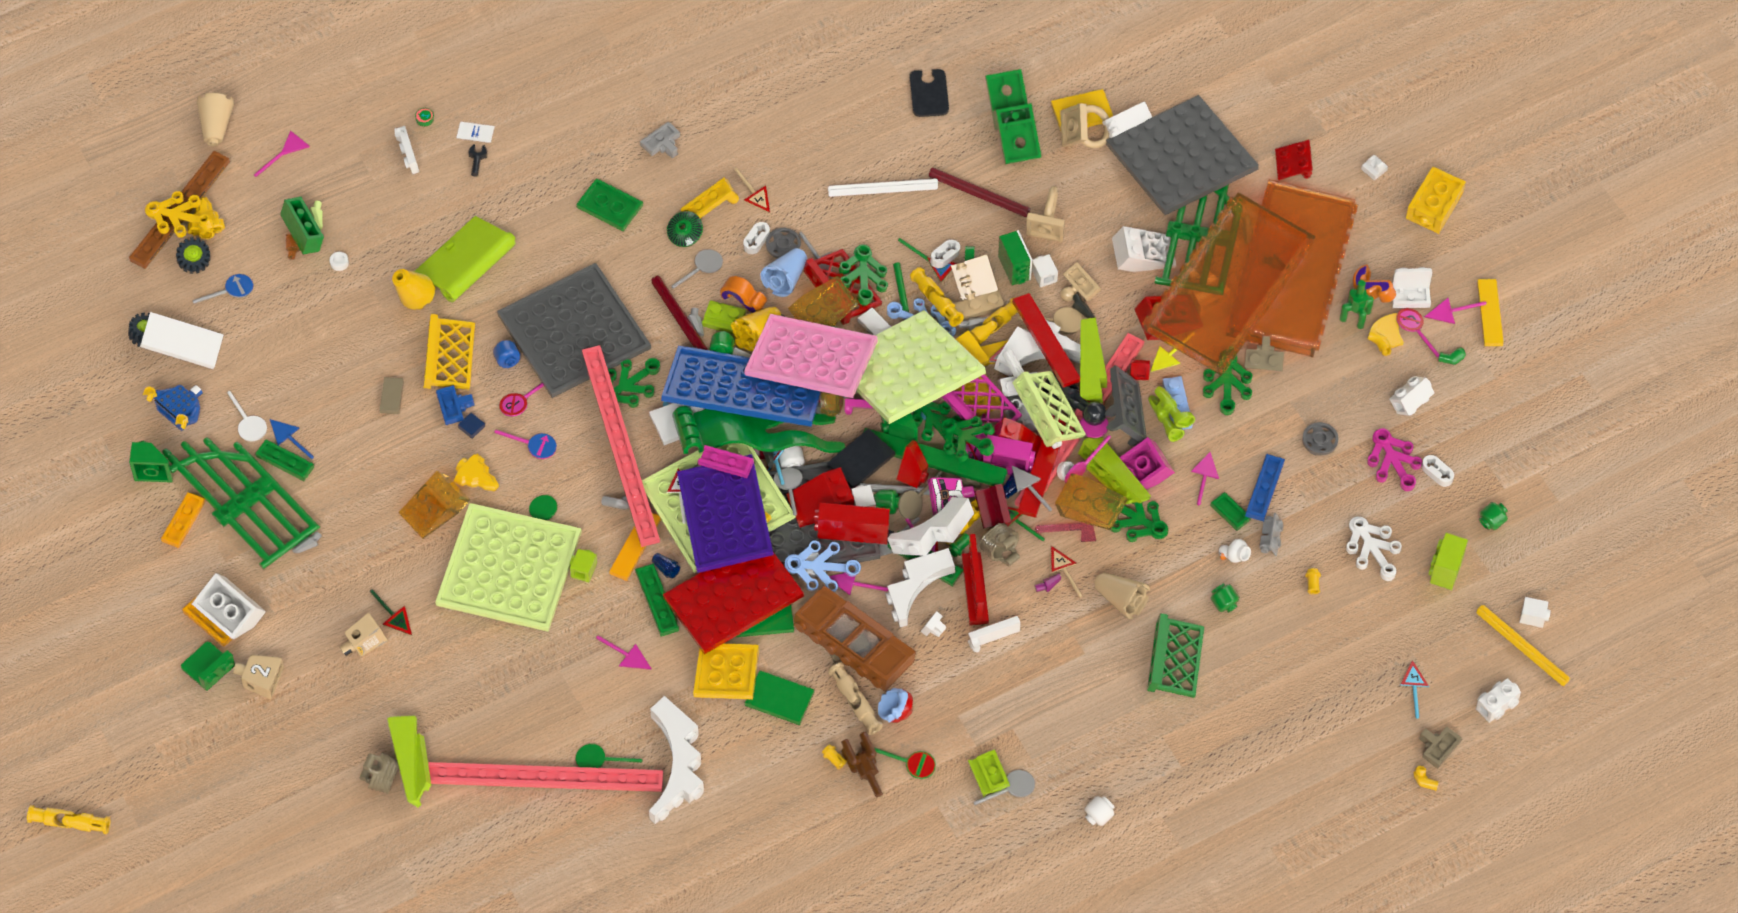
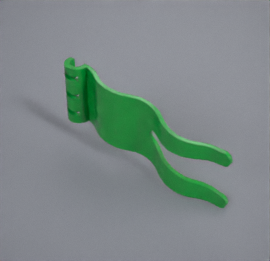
(722, 428)

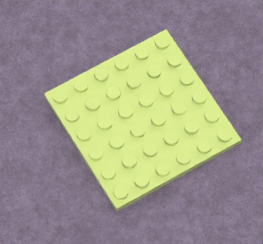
(914, 367)
(668, 504)
(508, 567)

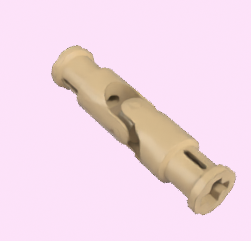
(850, 689)

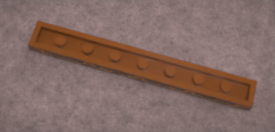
(198, 186)

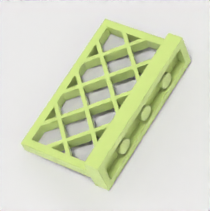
(1041, 412)

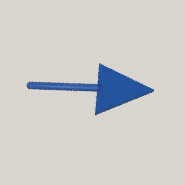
(284, 431)

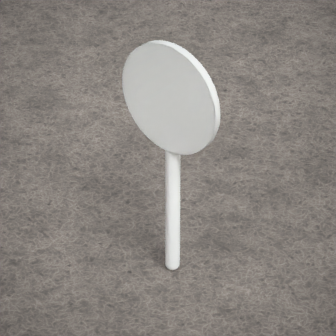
(251, 427)

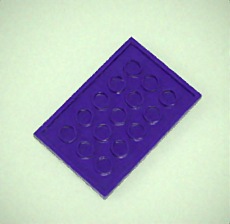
(724, 517)

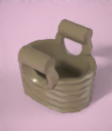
(998, 540)
(382, 774)

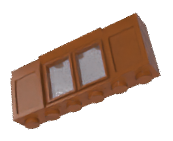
(854, 638)

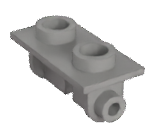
(1272, 527)

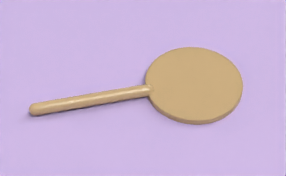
(1066, 318)

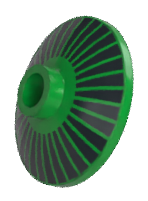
(688, 235)

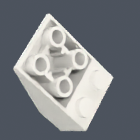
(1140, 249)
(1008, 390)

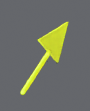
(1164, 359)

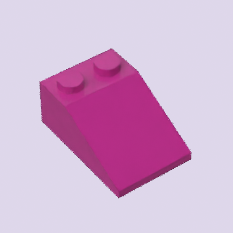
(1147, 463)

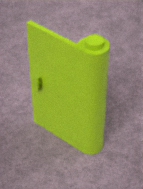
(466, 257)

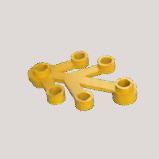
(177, 213)

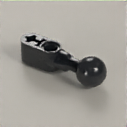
(1092, 412)

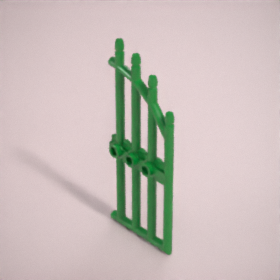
(1188, 232)
(243, 501)

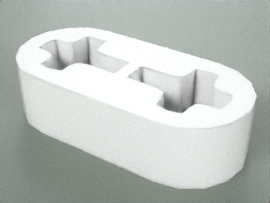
(753, 236)
(947, 255)
(1438, 470)

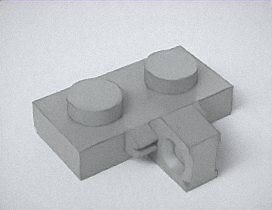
(662, 140)

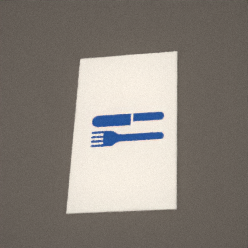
(475, 132)

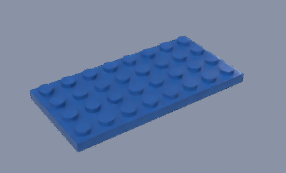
(720, 384)

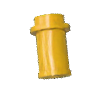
(1313, 580)
(834, 757)

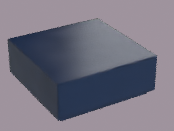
(471, 425)

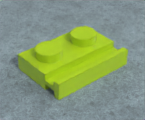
(720, 316)
(989, 773)

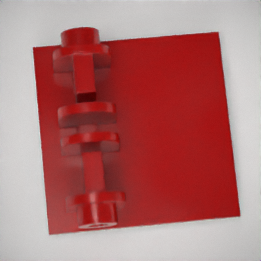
(1294, 160)

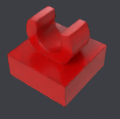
(1140, 369)

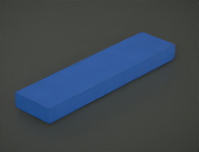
(1265, 487)

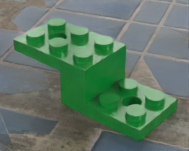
(1013, 116)

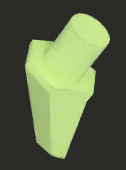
(317, 213)

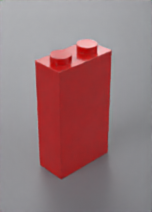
(852, 523)

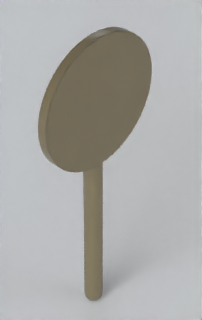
(911, 503)

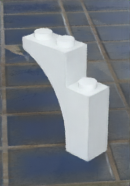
(942, 527)
(917, 575)

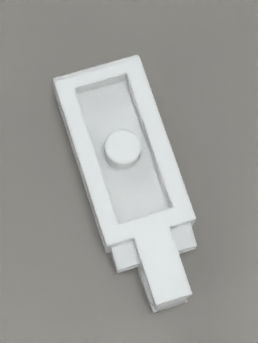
(405, 146)

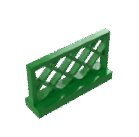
(1160, 650)

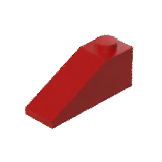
(1013, 430)

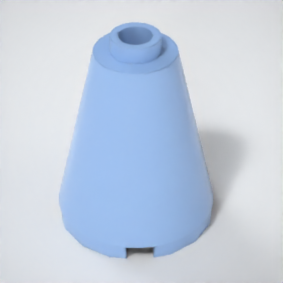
(784, 272)

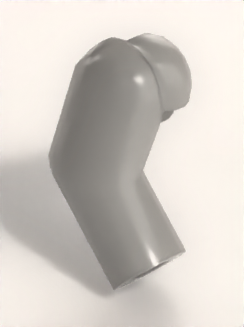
(615, 502)

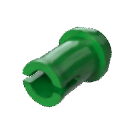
(959, 545)

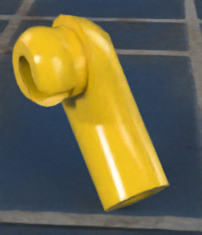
(1422, 779)

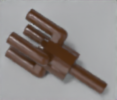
(863, 762)

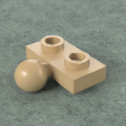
(1080, 282)

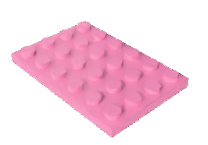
(811, 355)

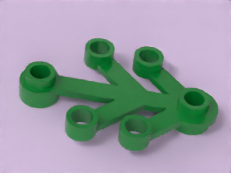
(864, 255)
(1228, 380)
(627, 384)
(934, 419)
(951, 427)
(1139, 518)

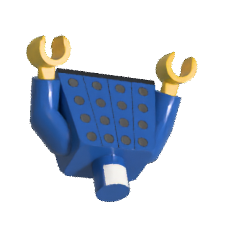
(176, 404)

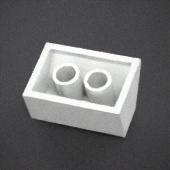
(228, 606)

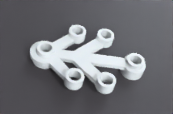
(1373, 545)

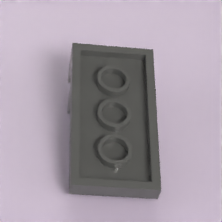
(1126, 406)

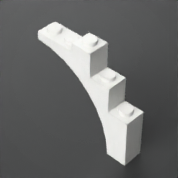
(683, 782)

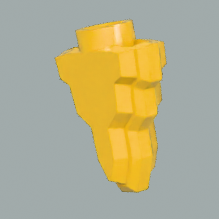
(206, 208)
(475, 473)

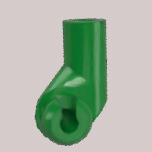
(1453, 358)

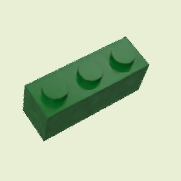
(302, 225)

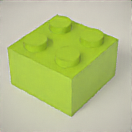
(1447, 561)

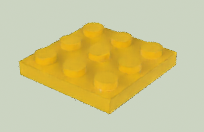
(727, 672)

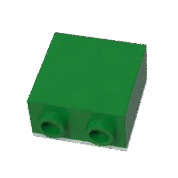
(1015, 258)

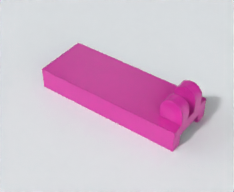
(856, 403)
(726, 461)

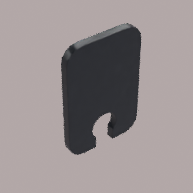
(929, 98)

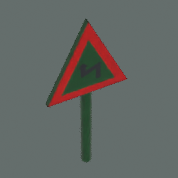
(398, 620)

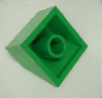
(902, 428)
(149, 463)

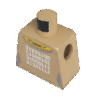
(363, 637)

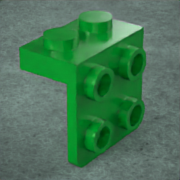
(208, 665)

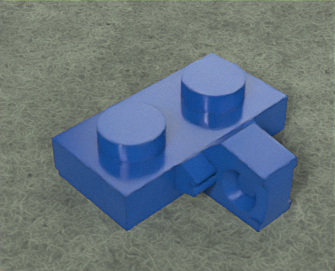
(453, 404)

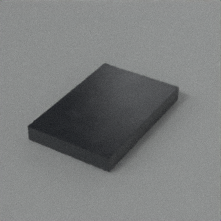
(862, 458)

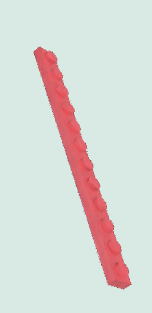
(1122, 358)
(620, 446)
(546, 776)

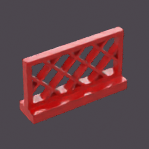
(818, 277)
(974, 584)

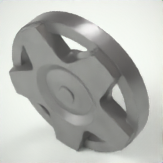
(782, 243)
(1320, 439)

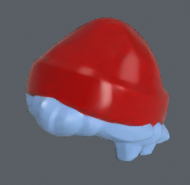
(895, 705)

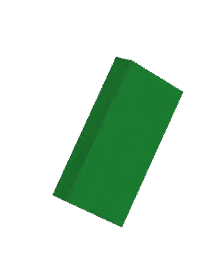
(1230, 511)

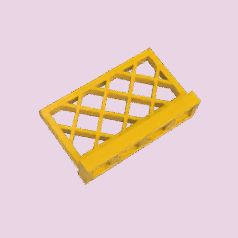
(432, 353)

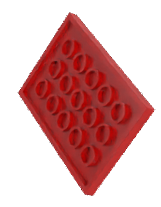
(732, 599)

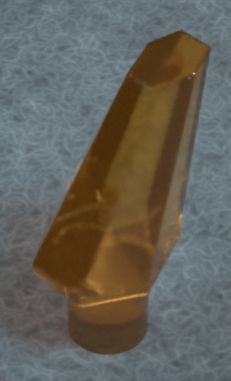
(291, 247)

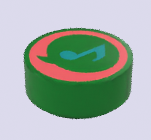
(424, 117)

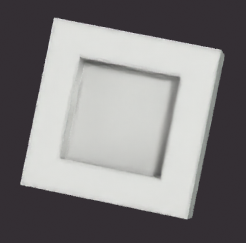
(1374, 167)
(934, 625)

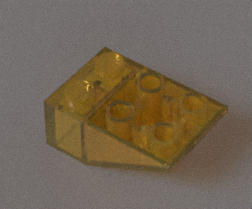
(434, 504)

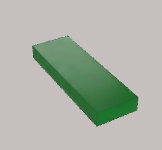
(284, 460)

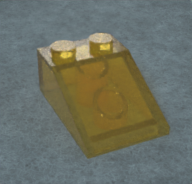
(825, 303)
(1089, 502)

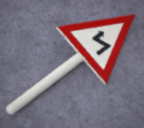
(675, 488)

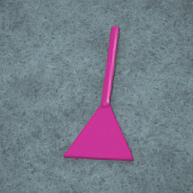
(291, 145)

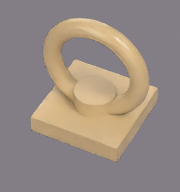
(1075, 126)
(1046, 225)

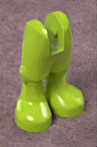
(1164, 406)

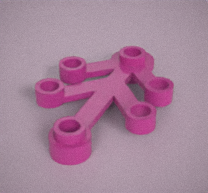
(1393, 457)

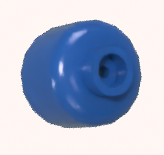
(506, 354)

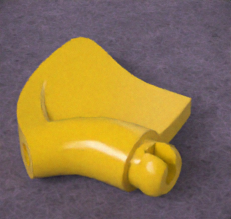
(1386, 334)

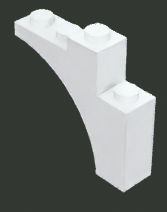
(1027, 350)

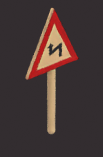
(758, 198)
(1061, 562)

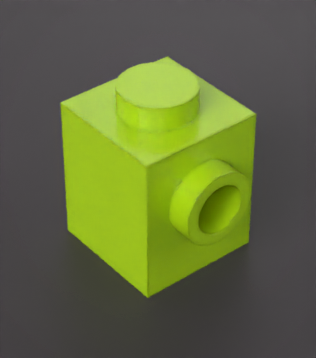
(583, 565)

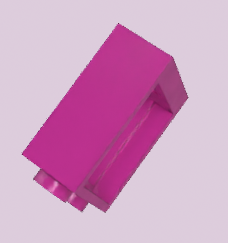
(1011, 453)

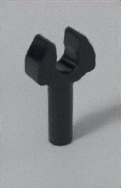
(477, 157)

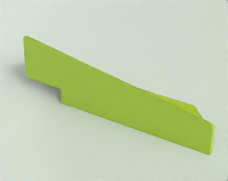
(1092, 365)
(1112, 471)
(411, 756)

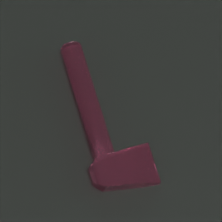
(1087, 530)

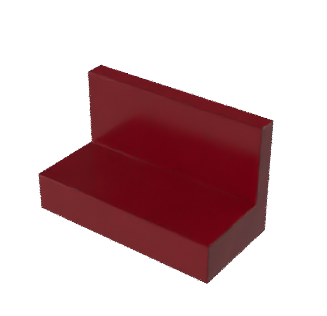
(992, 506)

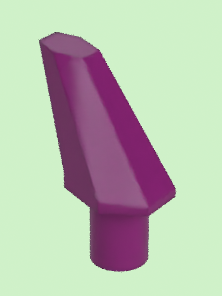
(1048, 583)

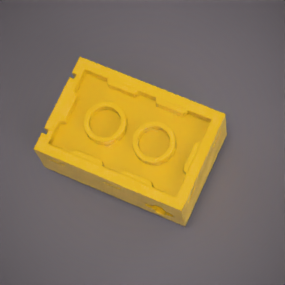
(1435, 200)

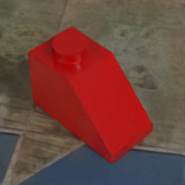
(913, 466)

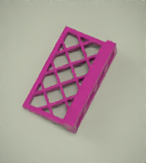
(966, 413)

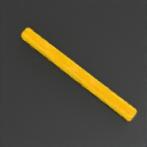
(1523, 645)

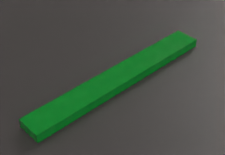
(939, 460)

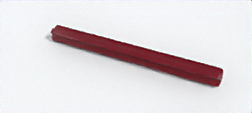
(979, 192)
(678, 313)

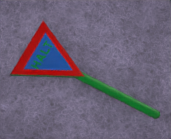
(940, 272)

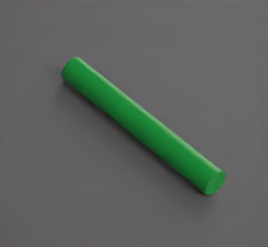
(900, 286)

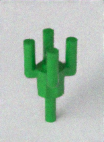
(1359, 303)

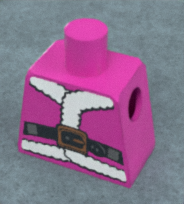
(943, 489)

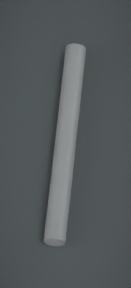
(900, 489)

